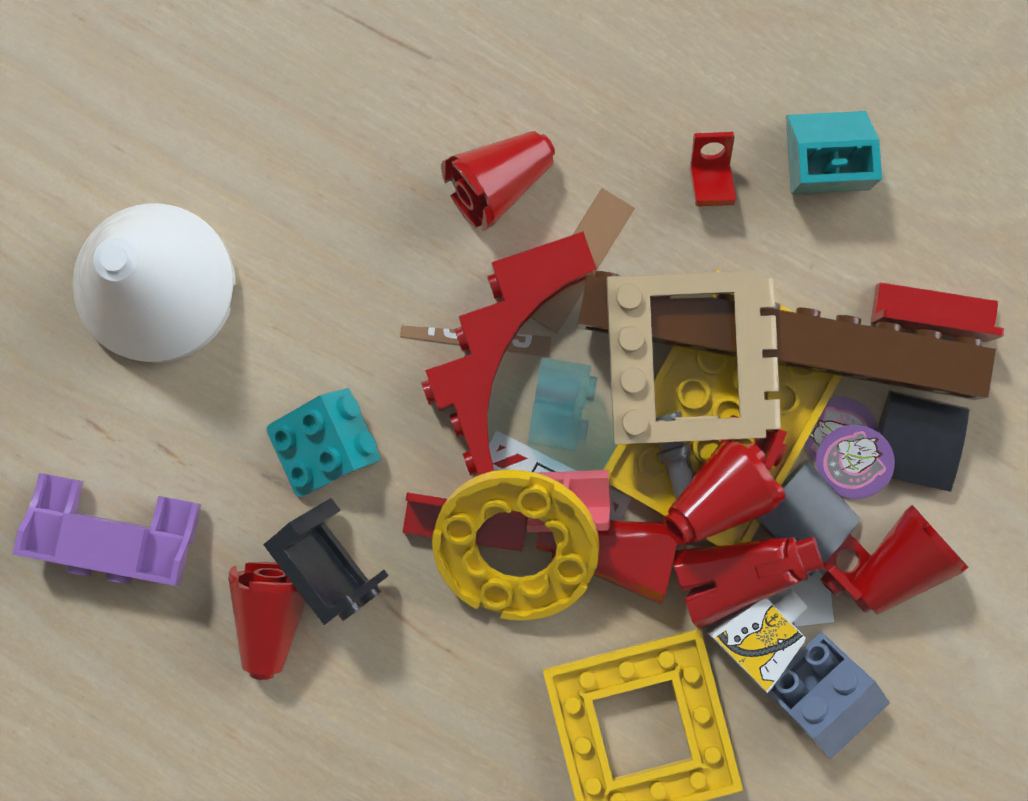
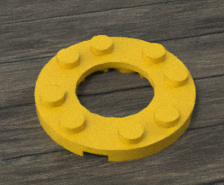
(534, 497)

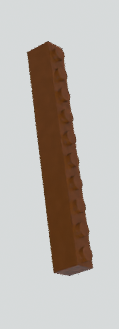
(814, 342)

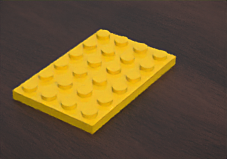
(708, 386)

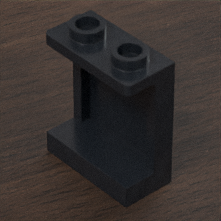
(321, 565)

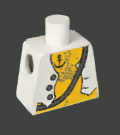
(762, 637)

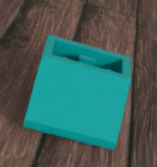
(832, 152)

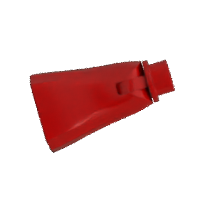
(630, 556)
(741, 574)

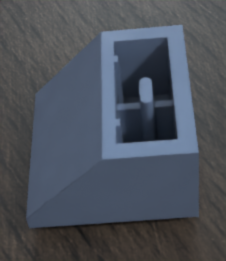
(828, 695)

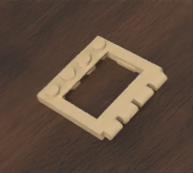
(633, 356)

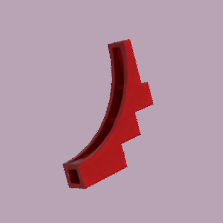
(525, 285)

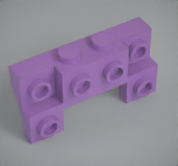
(88, 543)

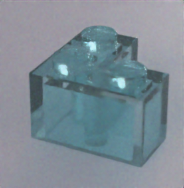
(559, 403)

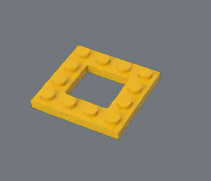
(677, 658)

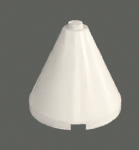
(153, 283)

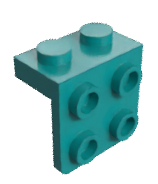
(323, 441)

